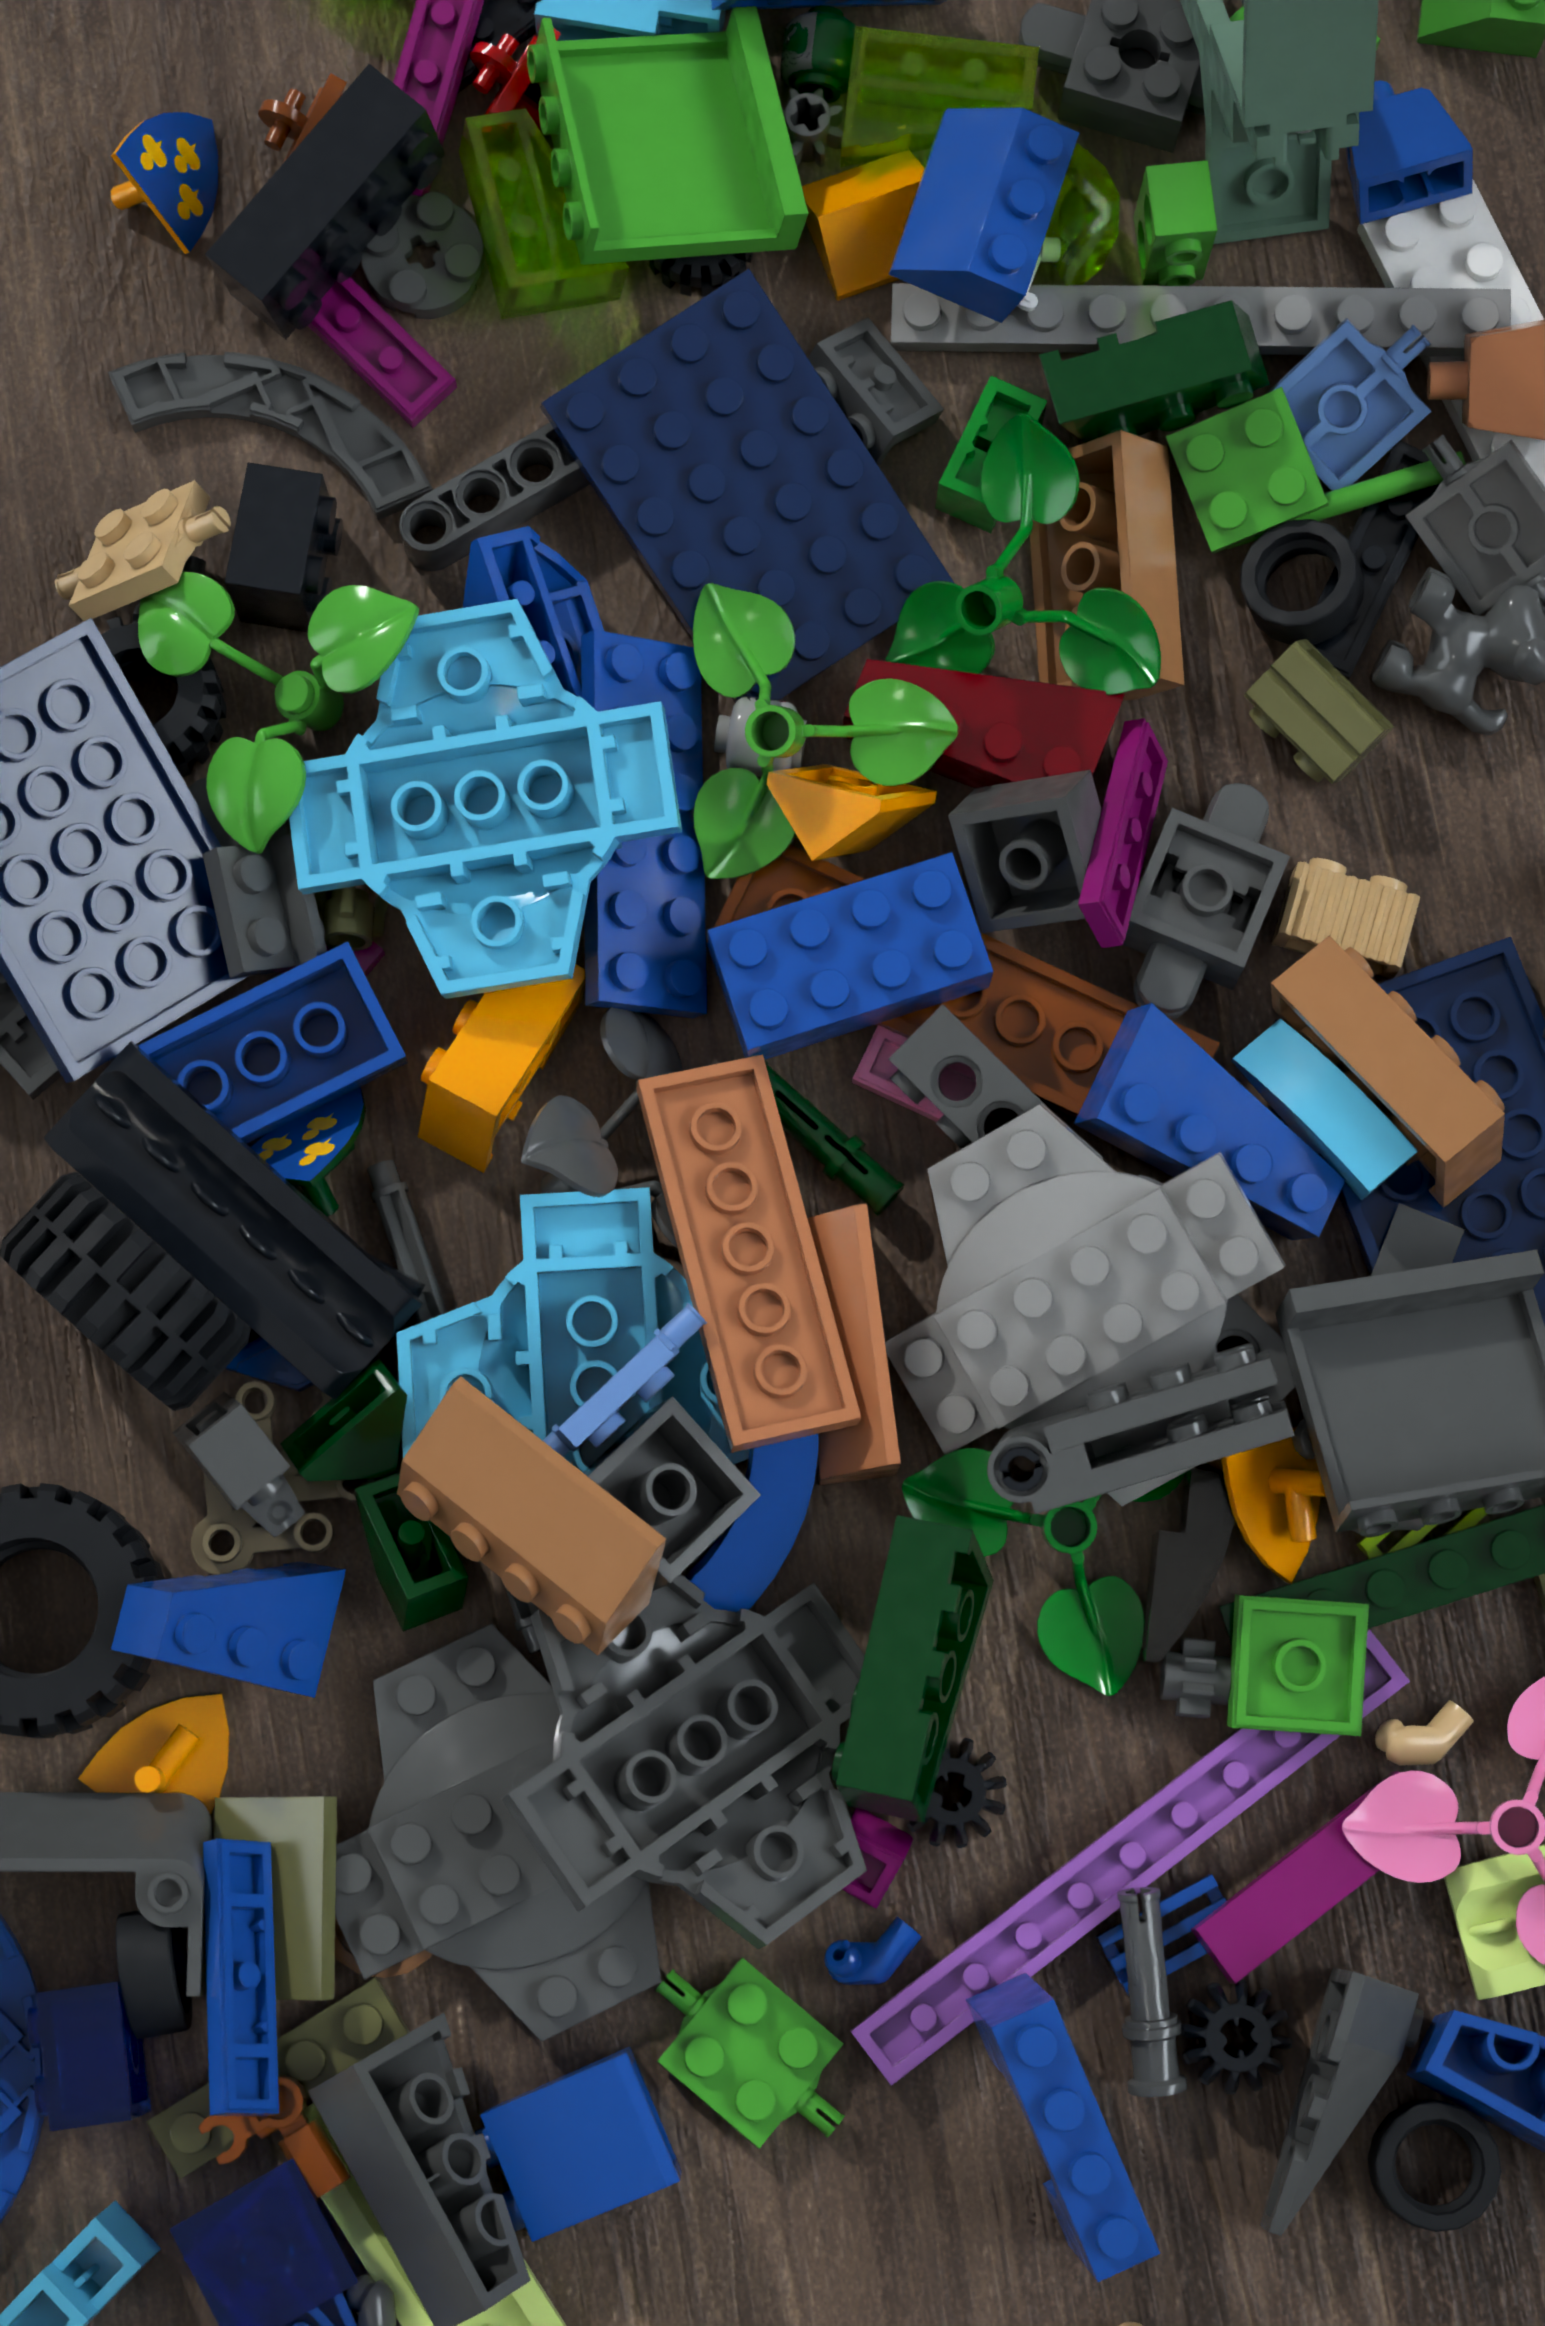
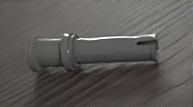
(1151, 2024)

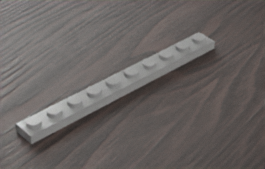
(1281, 317)

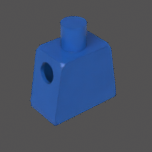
(1407, 155)

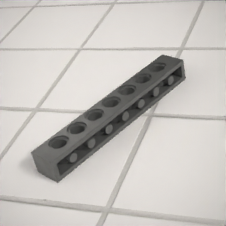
(947, 1041)

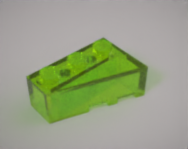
(909, 79)
(522, 220)

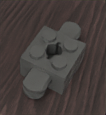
(1118, 86)
(1203, 899)

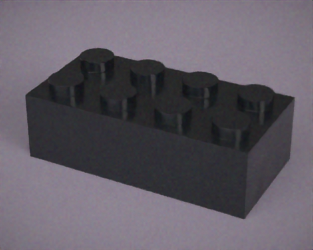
(328, 203)

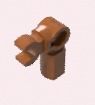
(302, 2139)

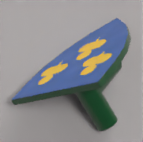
(314, 1145)

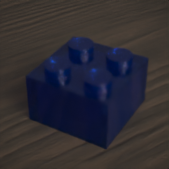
(89, 2058)
(264, 2252)

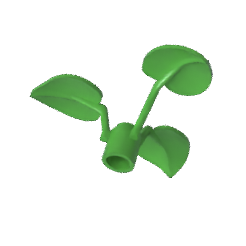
(739, 643)
(262, 781)

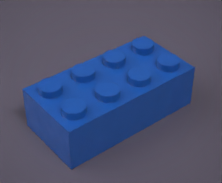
(850, 958)
(283, 1045)

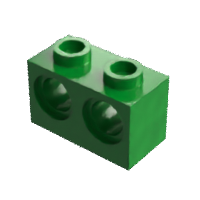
(961, 482)

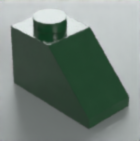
(410, 1557)

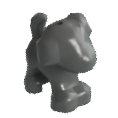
(1461, 646)

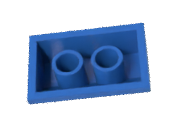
(984, 207)

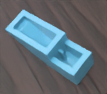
(628, 18)
(1324, 1108)
(84, 2273)

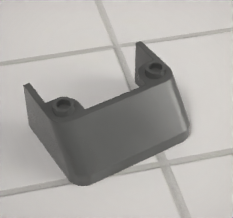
(119, 1832)

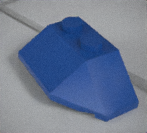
(548, 589)

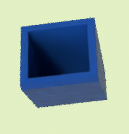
(579, 2146)

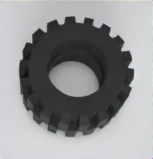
(198, 703)

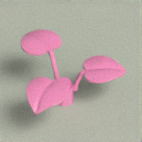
(1411, 1826)

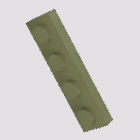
(308, 2053)

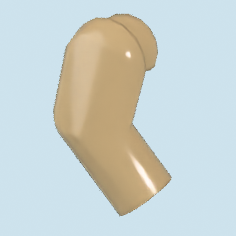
(1423, 1743)

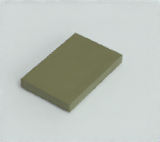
(302, 1883)

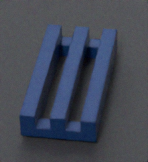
(1205, 1885)

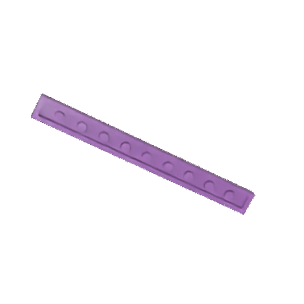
(1087, 1885)

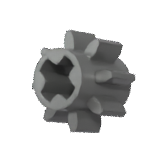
(821, 122)
(1195, 1678)

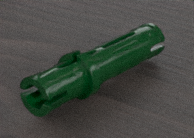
(833, 1148)

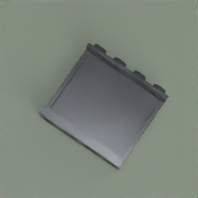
(1422, 1389)

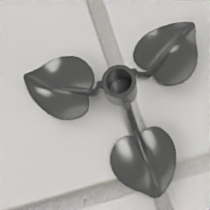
(567, 1135)

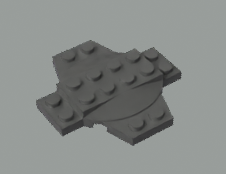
(700, 1759)
(455, 1869)

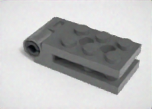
(1063, 1448)

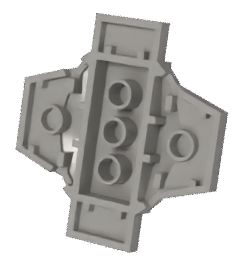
(1072, 1283)

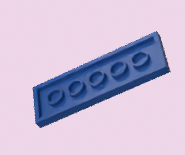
(650, 897)

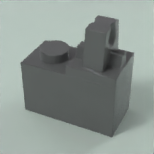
(241, 1463)

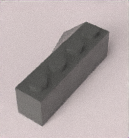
(425, 2173)

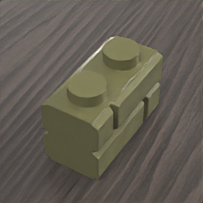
(1316, 713)

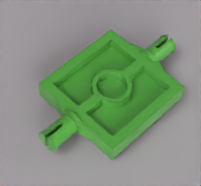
(750, 2053)

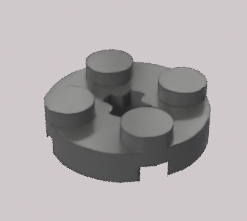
(457, 263)

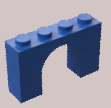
(1085, 2169)

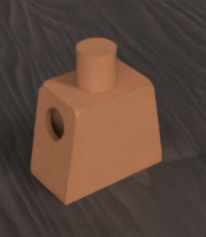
(1498, 380)

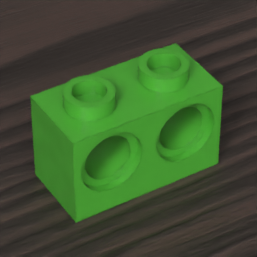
(1175, 223)

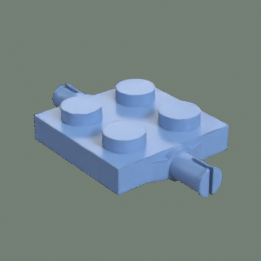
(1353, 401)
(641, 1375)

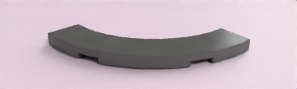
(281, 398)

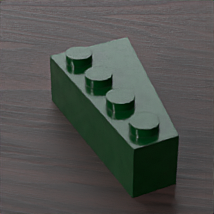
(913, 1668)

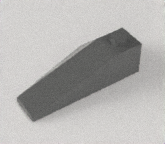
(1348, 2062)

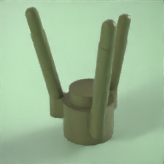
(351, 917)

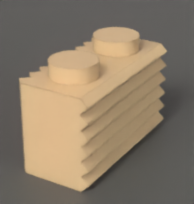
(1355, 912)

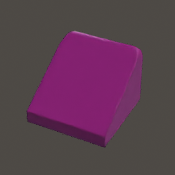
(883, 1853)

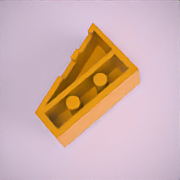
(492, 1063)

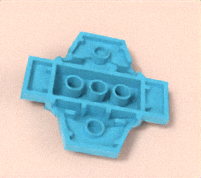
(484, 801)
(564, 1325)

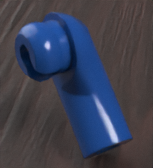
(871, 1961)

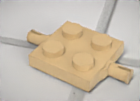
(141, 550)

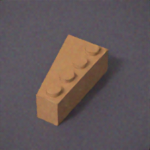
(1395, 1064)

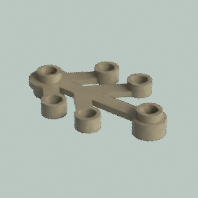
(247, 1537)

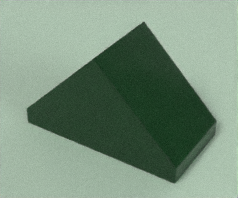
(354, 1433)

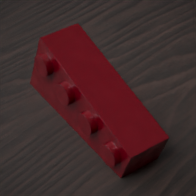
(1008, 724)

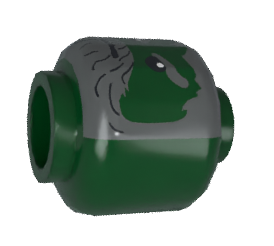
(818, 52)

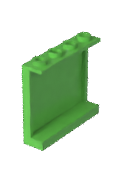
(669, 143)

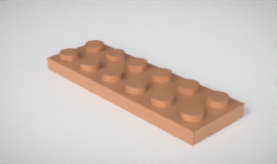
(748, 1253)

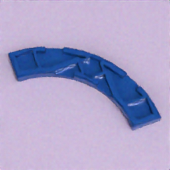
(760, 1539)
(18, 2068)

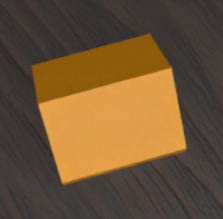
(860, 220)
(842, 810)

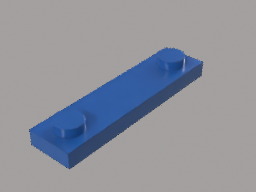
(240, 1978)

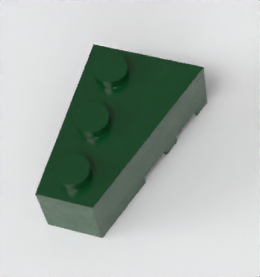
(1160, 378)

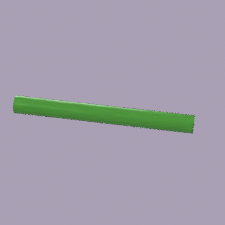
(1375, 491)

